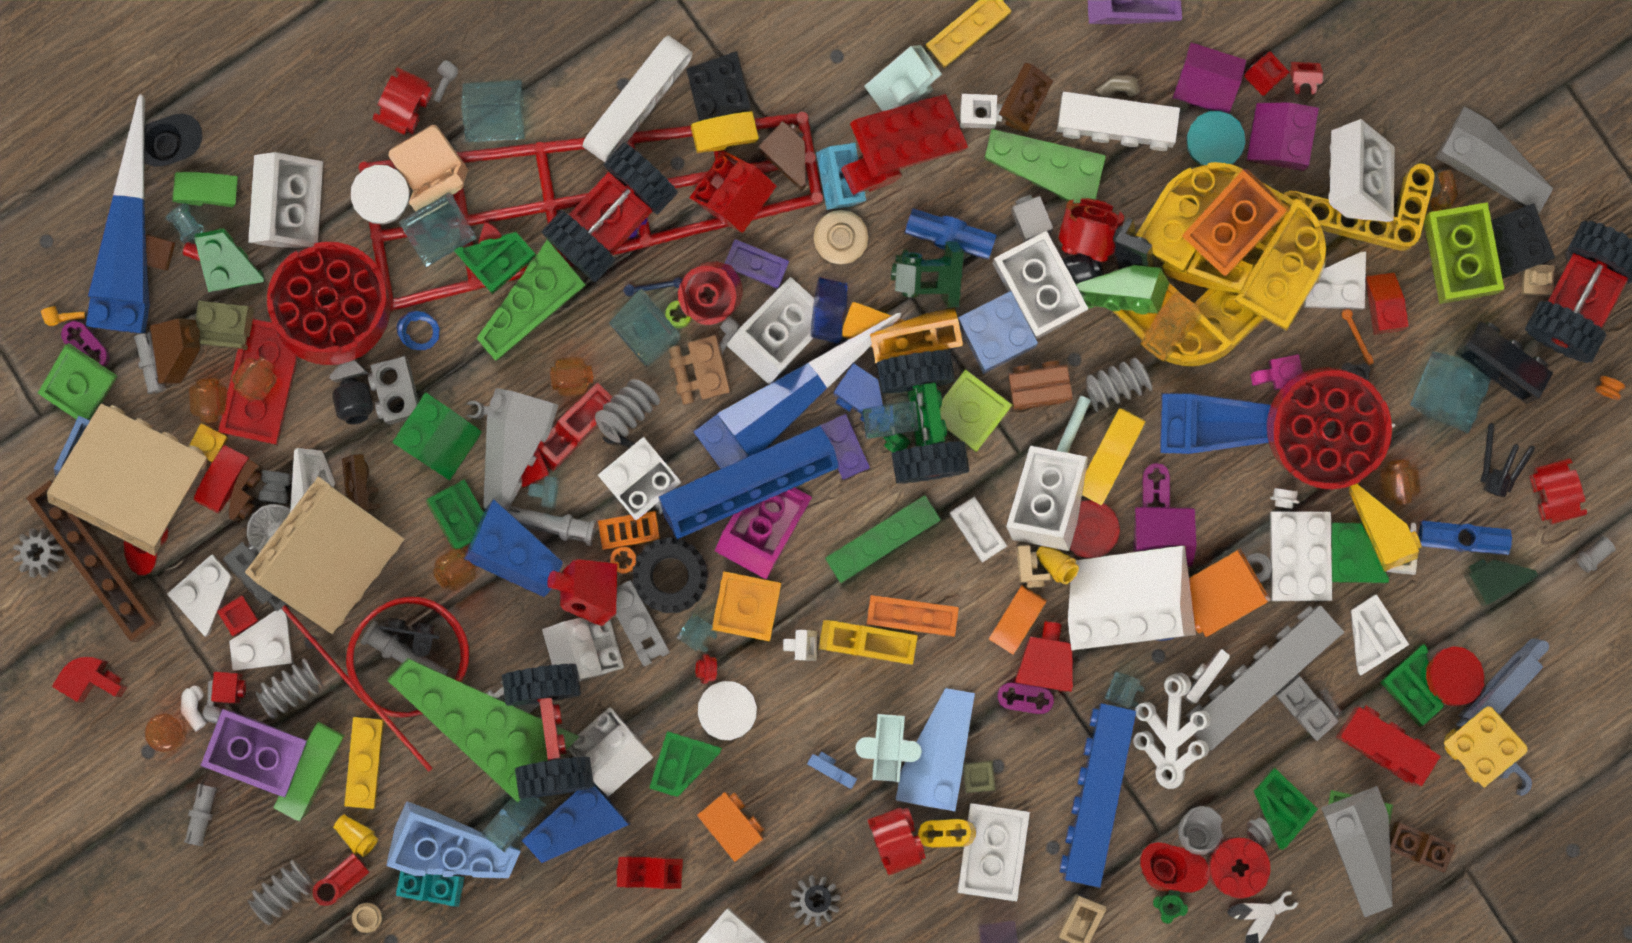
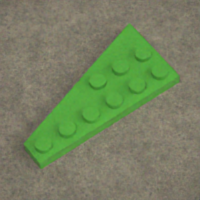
(478, 723)

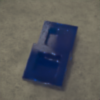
(828, 310)

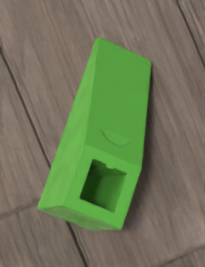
(1130, 288)

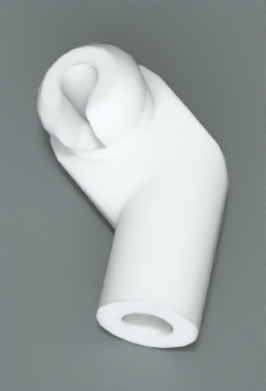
(189, 705)

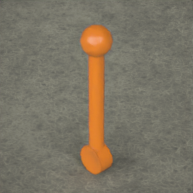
(1347, 315)

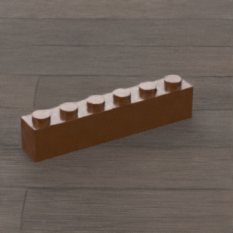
(96, 567)

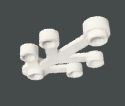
(1172, 735)

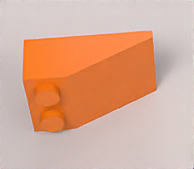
(1236, 222)

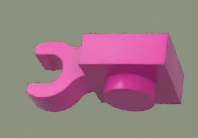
(1280, 371)

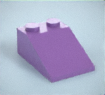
(1133, 11)
(253, 752)

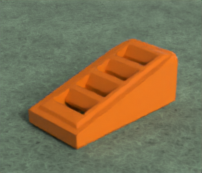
(642, 539)

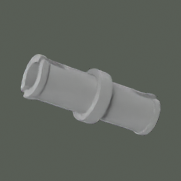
(147, 363)
(200, 815)

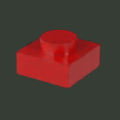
(238, 616)

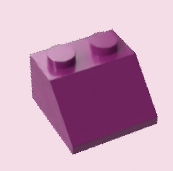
(1282, 135)

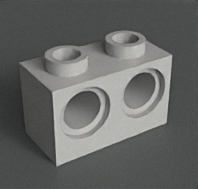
(401, 388)

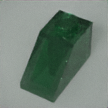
(1495, 579)

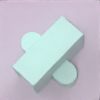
(904, 79)
(888, 748)

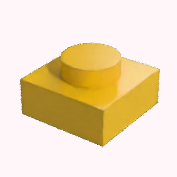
(208, 441)

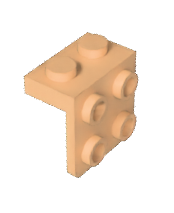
(429, 166)

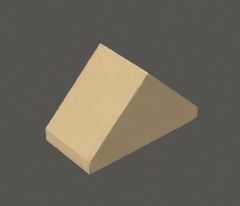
(1082, 920)

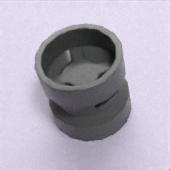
(274, 489)

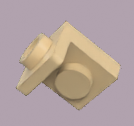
(1026, 563)

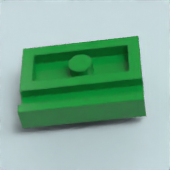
(456, 513)

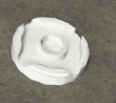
(380, 194)
(727, 710)

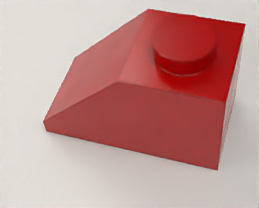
(1386, 304)

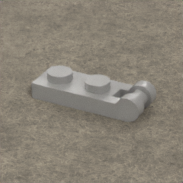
(638, 624)

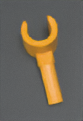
(52, 317)

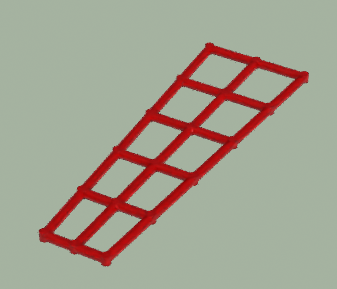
(551, 205)

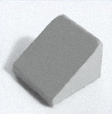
(347, 370)

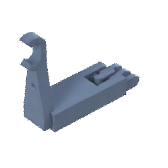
(1504, 688)

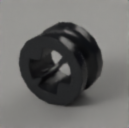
(809, 903)

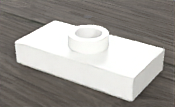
(978, 529)
(1205, 675)

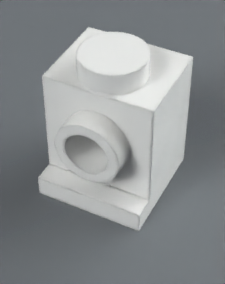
(971, 103)

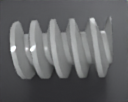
(1117, 383)
(625, 408)
(289, 689)
(281, 893)

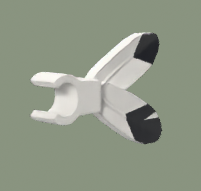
(1262, 913)

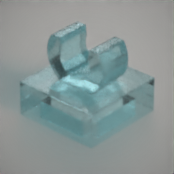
(547, 492)
(695, 633)
(1123, 689)

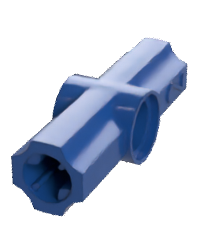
(949, 229)
(1483, 539)

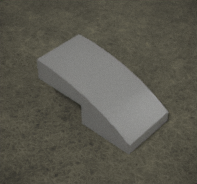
(1306, 707)

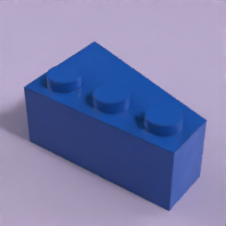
(511, 551)
(575, 823)

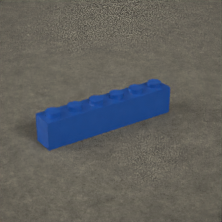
(748, 482)
(1098, 796)

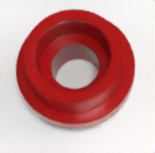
(706, 669)

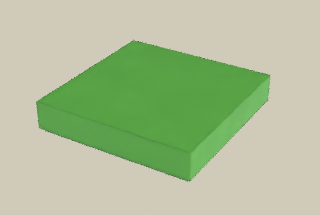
(77, 383)

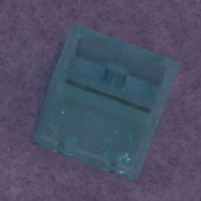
(1450, 391)

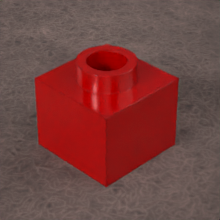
(228, 687)

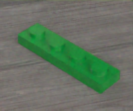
(882, 539)

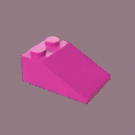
(762, 531)

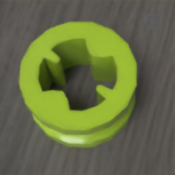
(673, 306)

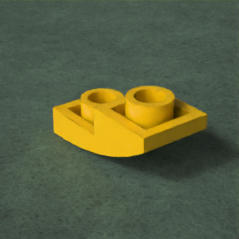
(724, 131)

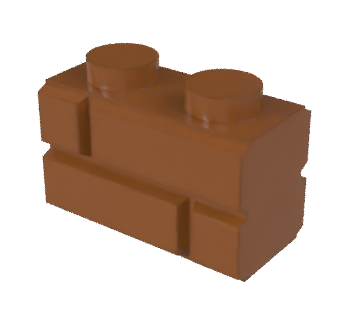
(1039, 386)

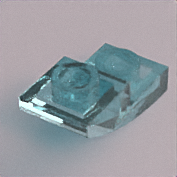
(890, 419)
(512, 821)

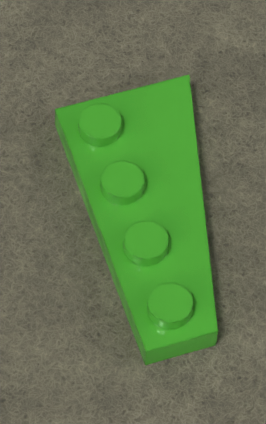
(1048, 165)
(535, 297)

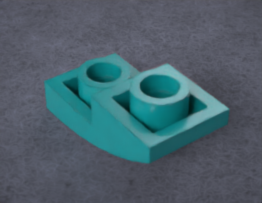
(431, 888)

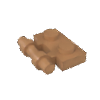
(708, 368)

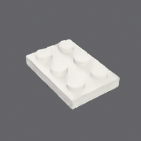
(1301, 556)
(995, 857)

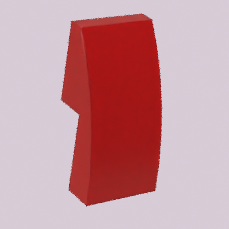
(220, 479)

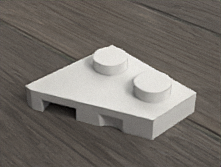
(1340, 285)
(202, 593)
(1374, 634)
(263, 644)

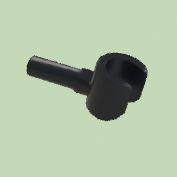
(623, 441)

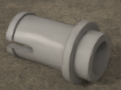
(1595, 554)

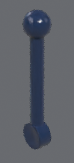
(629, 290)

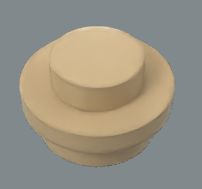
(366, 917)

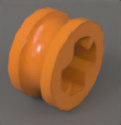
(1610, 387)
(631, 554)

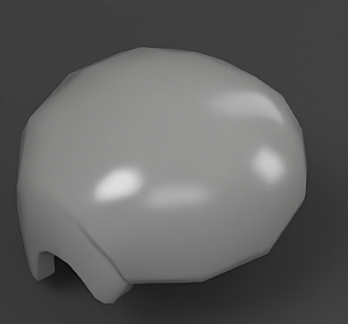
(1200, 830)

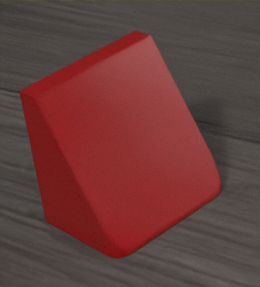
(1266, 73)
(536, 472)

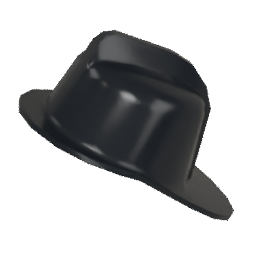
(171, 139)

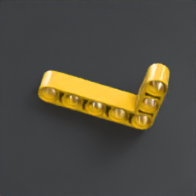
(1402, 218)

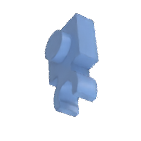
(826, 765)

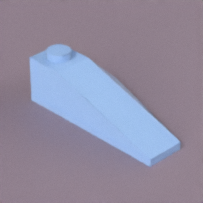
(938, 772)
(441, 846)

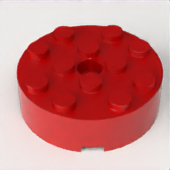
(332, 331)
(1305, 408)

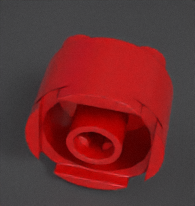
(402, 102)
(1089, 228)
(717, 277)
(1559, 492)
(895, 840)
(1251, 879)

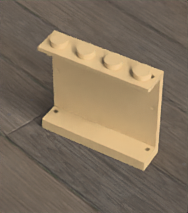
(126, 478)
(324, 555)

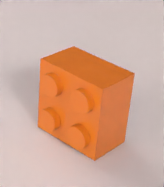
(731, 825)

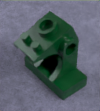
(949, 274)

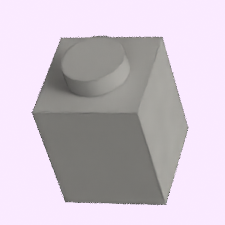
(1031, 217)

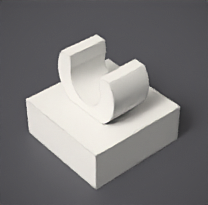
(804, 645)

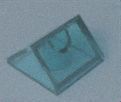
(493, 111)
(437, 229)
(645, 328)

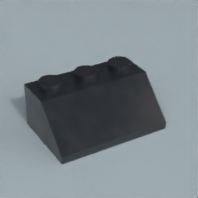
(1505, 362)

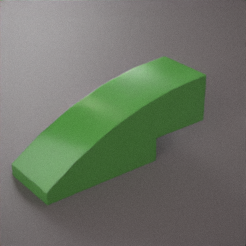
(310, 772)

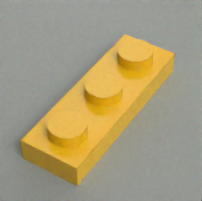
(967, 30)
(364, 763)

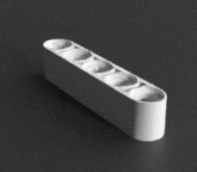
(638, 98)

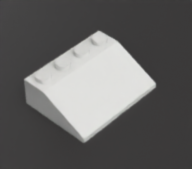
(1130, 599)

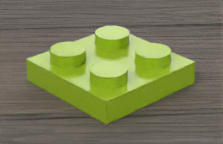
(972, 410)

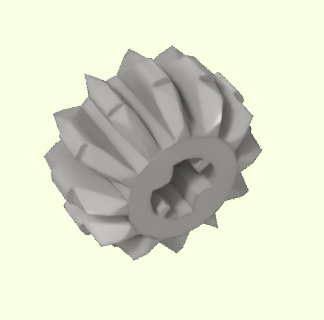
(31, 546)
(801, 902)

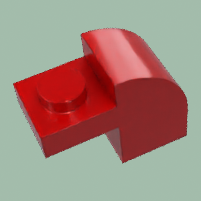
(860, 178)
(82, 674)
(649, 872)

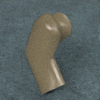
(1118, 83)

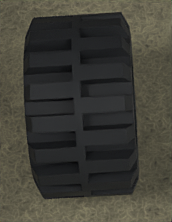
(651, 557)

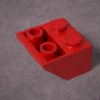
(733, 191)

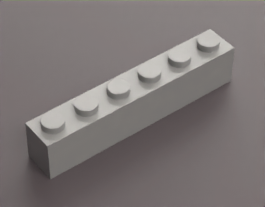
(1266, 675)

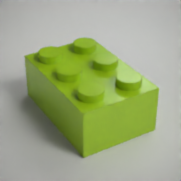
(1463, 253)

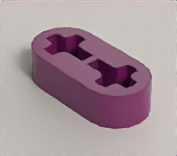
(89, 338)
(1163, 486)
(1025, 690)

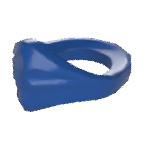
(415, 316)

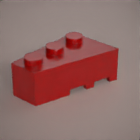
(1388, 746)

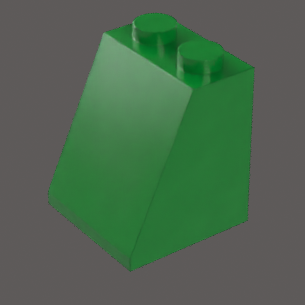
(437, 436)

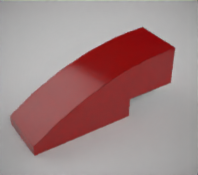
(573, 427)

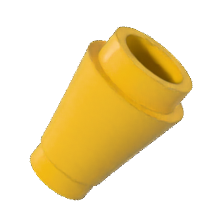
(1058, 564)
(356, 836)

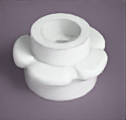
(1284, 498)

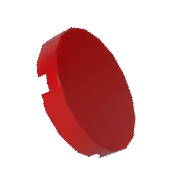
(1095, 530)
(1455, 676)

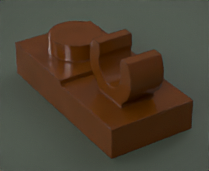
(355, 479)

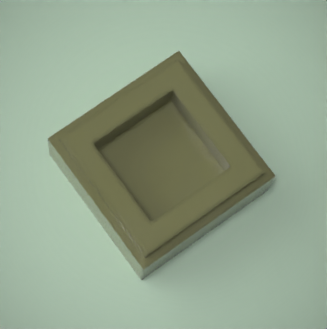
(978, 776)

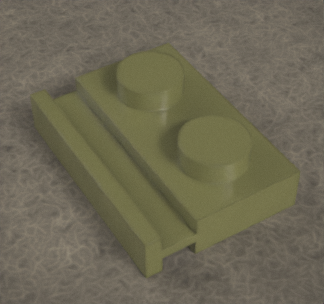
(224, 324)

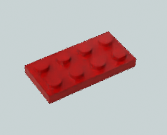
(908, 135)
(261, 418)

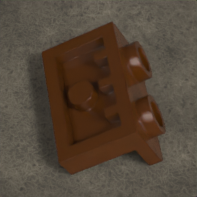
(1025, 98)

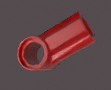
(342, 878)

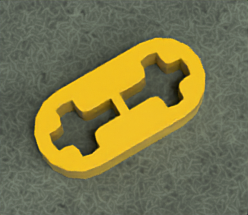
(947, 840)

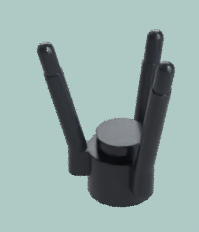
(1499, 481)

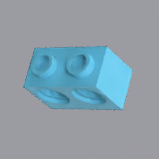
(834, 185)

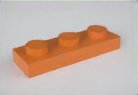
(912, 616)

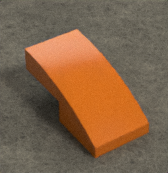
(1017, 619)

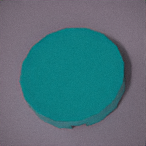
(1215, 138)

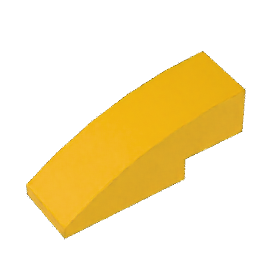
(1204, 274)
(1111, 455)
(868, 642)

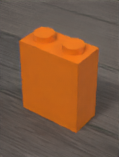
(1225, 593)

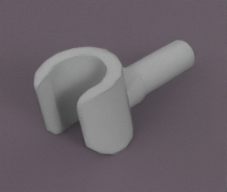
(449, 73)
(730, 327)
(483, 410)
(211, 712)

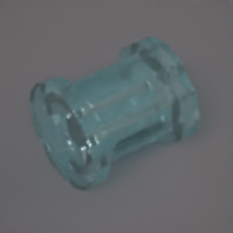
(184, 223)

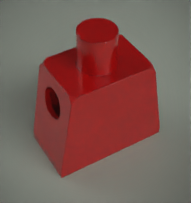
(587, 589)
(1047, 661)

